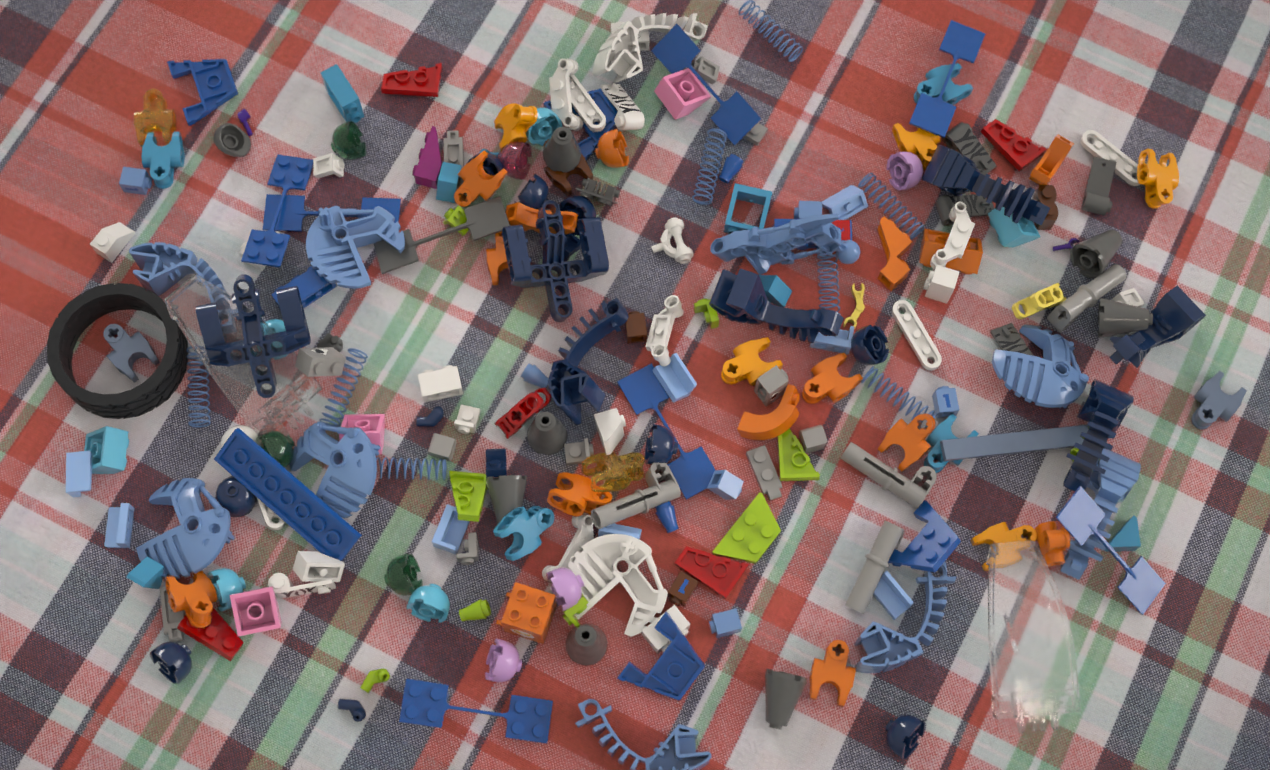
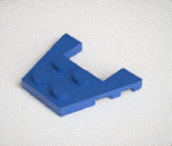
(213, 84)
(591, 143)
(931, 544)
(674, 669)

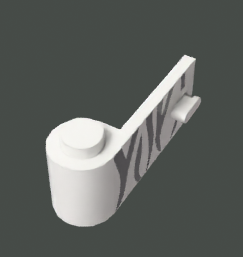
(628, 115)
(284, 587)

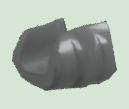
(331, 341)

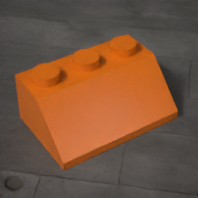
(935, 240)

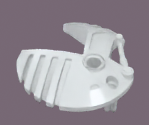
(600, 574)

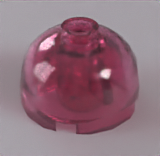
(515, 159)

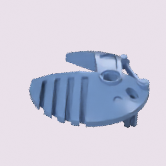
(338, 257)
(1045, 381)
(350, 463)
(184, 547)

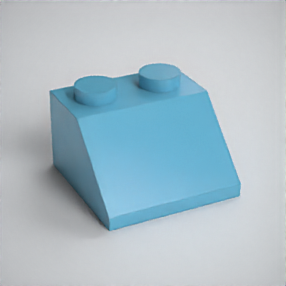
(1011, 233)
(107, 449)

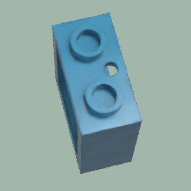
(342, 94)
(751, 195)

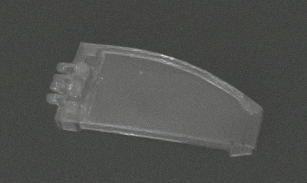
(237, 381)
(1028, 639)

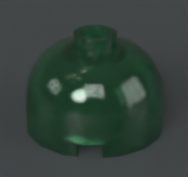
(347, 141)
(278, 446)
(403, 574)

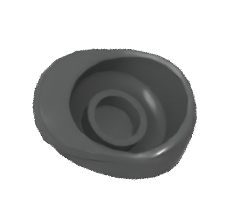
(232, 140)

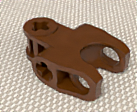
(560, 179)

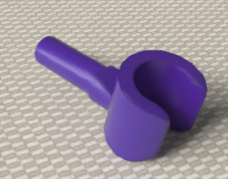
(243, 116)
(1066, 246)

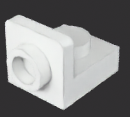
(328, 165)
(1129, 297)
(467, 419)

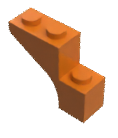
(526, 216)
(895, 245)

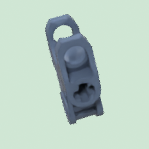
(127, 350)
(1215, 403)

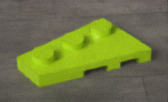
(468, 494)

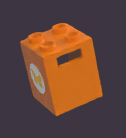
(528, 613)

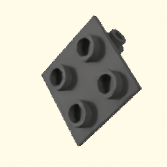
(589, 188)

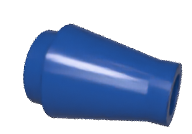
(731, 167)
(667, 516)

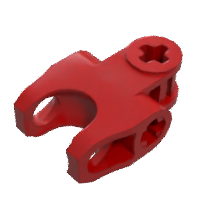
(523, 412)

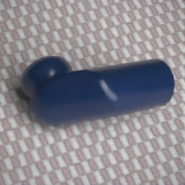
(432, 419)
(354, 707)

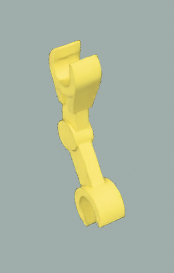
(858, 296)

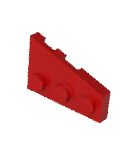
(416, 83)
(1014, 148)
(712, 571)
(216, 636)

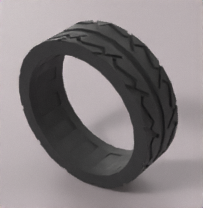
(84, 311)

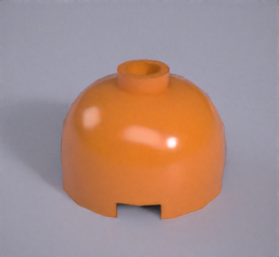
(612, 149)

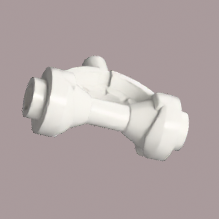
(674, 228)

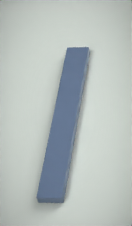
(1012, 443)

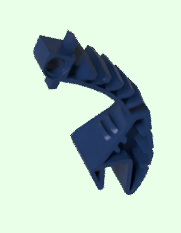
(959, 175)
(744, 301)
(1171, 320)
(570, 384)
(1104, 413)

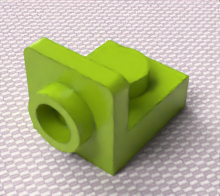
(456, 217)
(709, 313)
(578, 608)

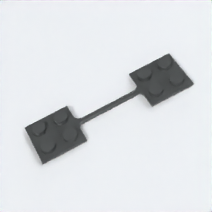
(482, 221)

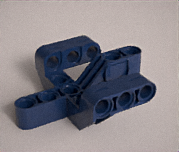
(594, 261)
(219, 351)

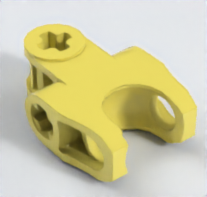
(1039, 301)

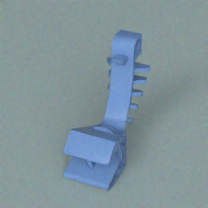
(166, 265)
(1109, 490)
(890, 649)
(675, 753)

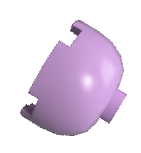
(905, 170)
(565, 587)
(502, 661)

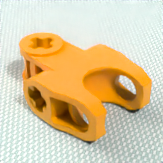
(515, 122)
(919, 143)
(1157, 178)
(747, 363)
(1001, 533)

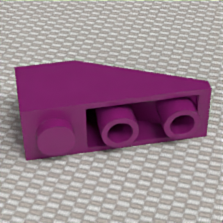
(430, 161)

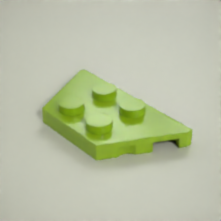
(750, 534)

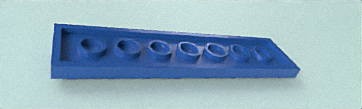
(287, 496)

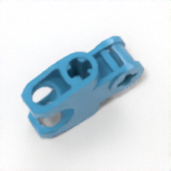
(935, 81)
(163, 158)
(940, 433)
(525, 528)

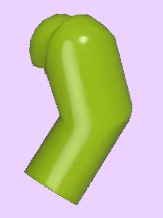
(373, 677)

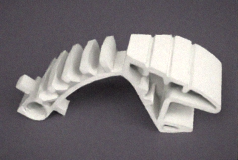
(622, 48)

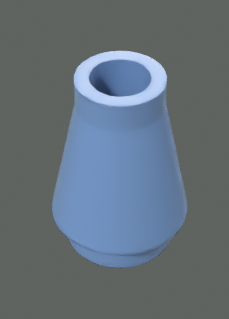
(535, 376)

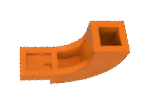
(1051, 160)
(772, 424)

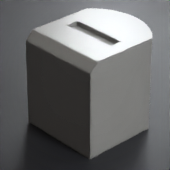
(813, 438)
(442, 447)

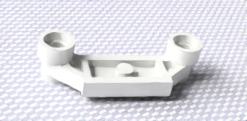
(561, 93)
(958, 236)
(661, 330)
(583, 535)

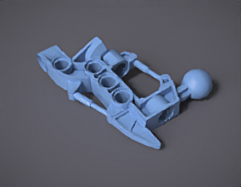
(774, 244)

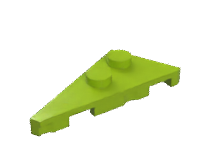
(793, 461)

